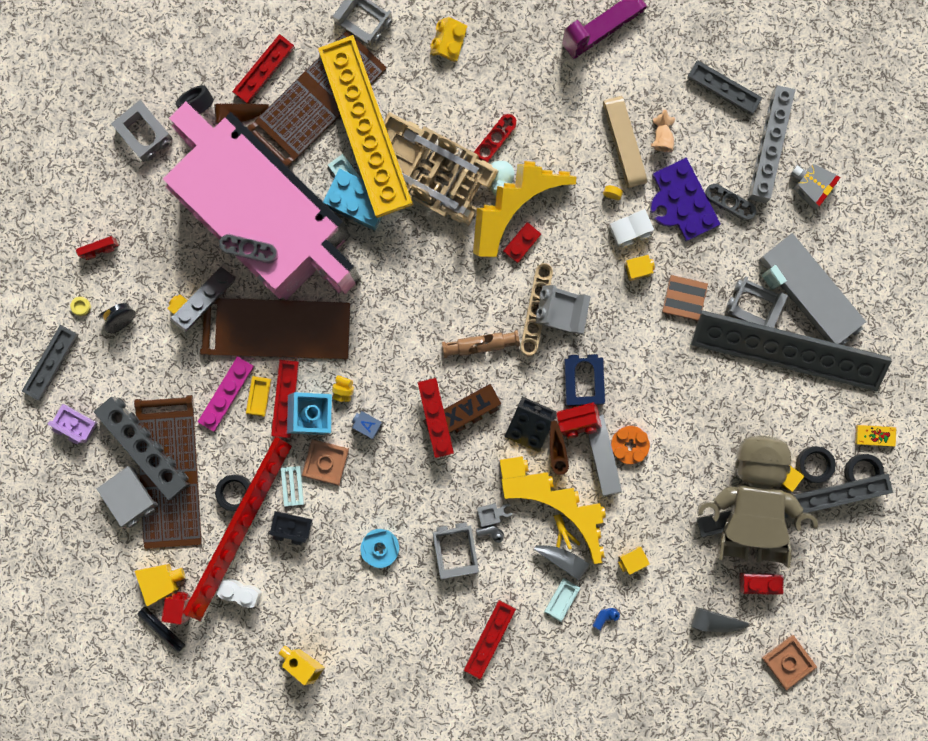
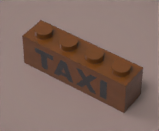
(471, 409)

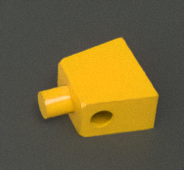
(158, 582)
(307, 669)

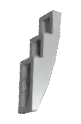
(604, 460)

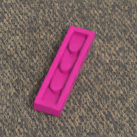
(225, 394)

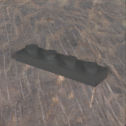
(724, 87)
(203, 299)
(50, 362)

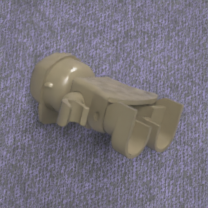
(757, 507)

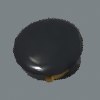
(117, 317)

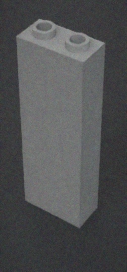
(814, 291)

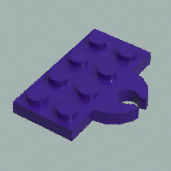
(683, 201)

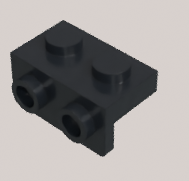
(290, 527)

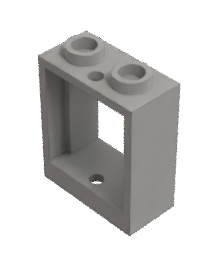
(456, 571)

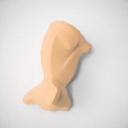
(664, 138)

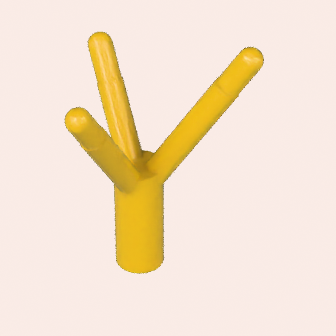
(562, 531)

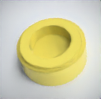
(80, 306)

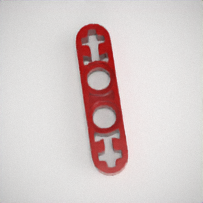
(493, 146)

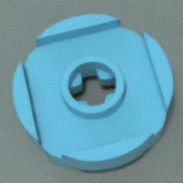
(373, 557)

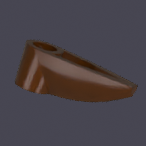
(241, 111)
(557, 449)

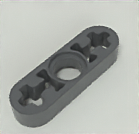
(740, 213)
(235, 239)

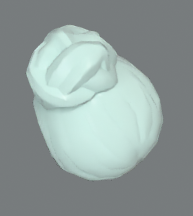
(505, 174)

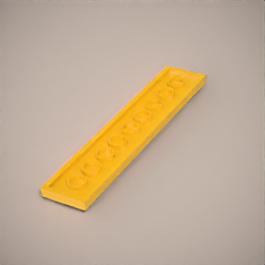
(365, 127)

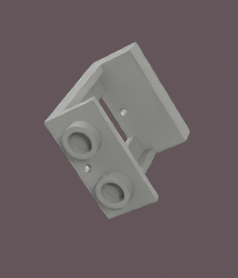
(345, 9)
(131, 116)
(747, 286)

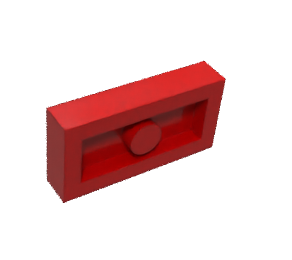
(522, 242)
(104, 245)

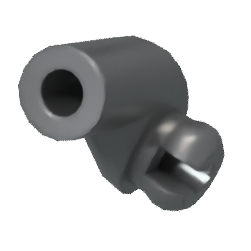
(492, 531)

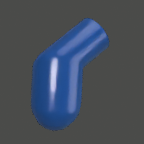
(605, 615)

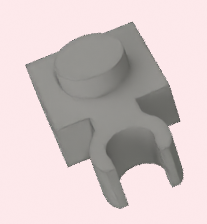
(490, 514)

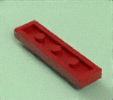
(263, 69)
(286, 385)
(435, 417)
(489, 639)

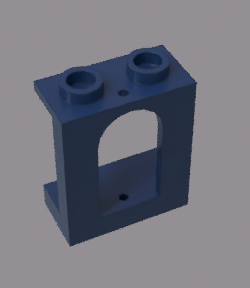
(598, 366)

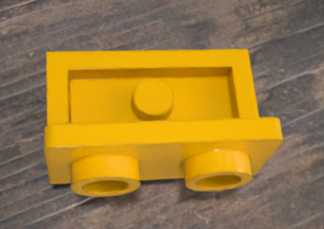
(448, 38)

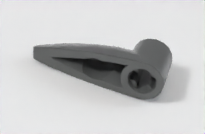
(564, 559)
(715, 622)

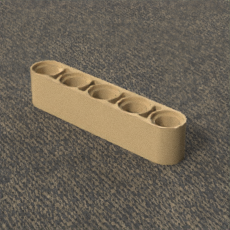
(625, 141)
(528, 337)

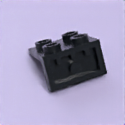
(530, 424)

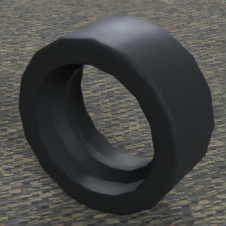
(197, 97)
(831, 464)
(879, 468)
(220, 489)

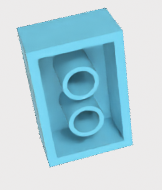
(350, 198)

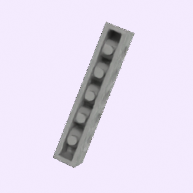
(771, 144)

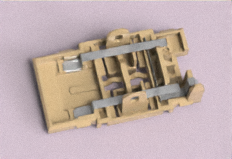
(468, 172)

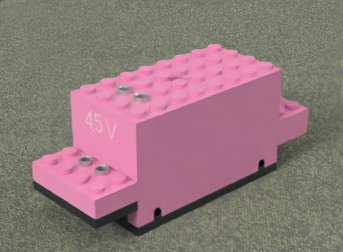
(249, 193)

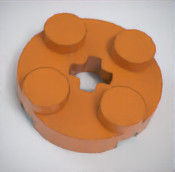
(621, 451)

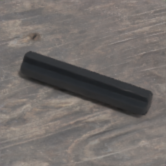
(157, 626)

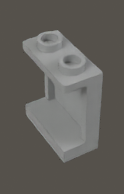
(562, 310)
(127, 498)

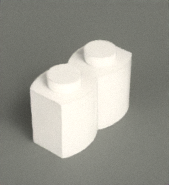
(631, 228)
(233, 590)

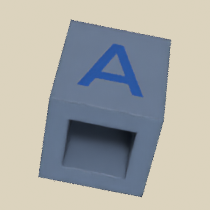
(366, 424)

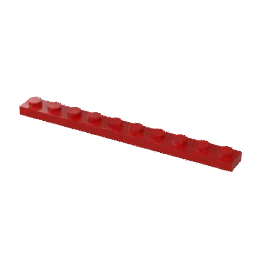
(237, 529)

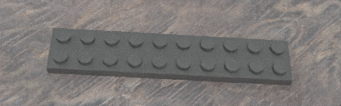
(790, 350)

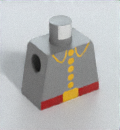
(814, 184)

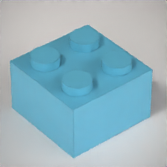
(309, 413)

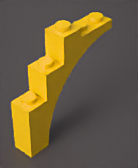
(509, 198)
(564, 500)

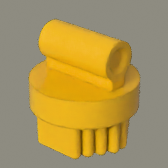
(342, 389)

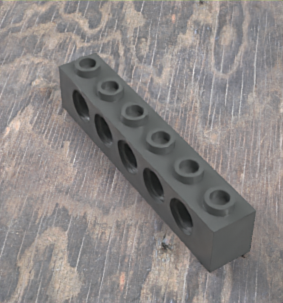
(107, 414)

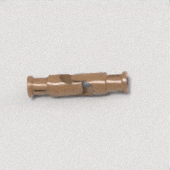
(465, 346)

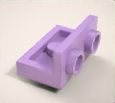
(72, 424)

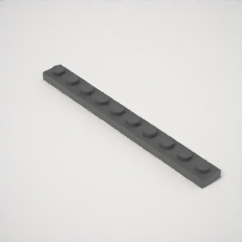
(815, 500)

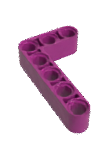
(581, 38)

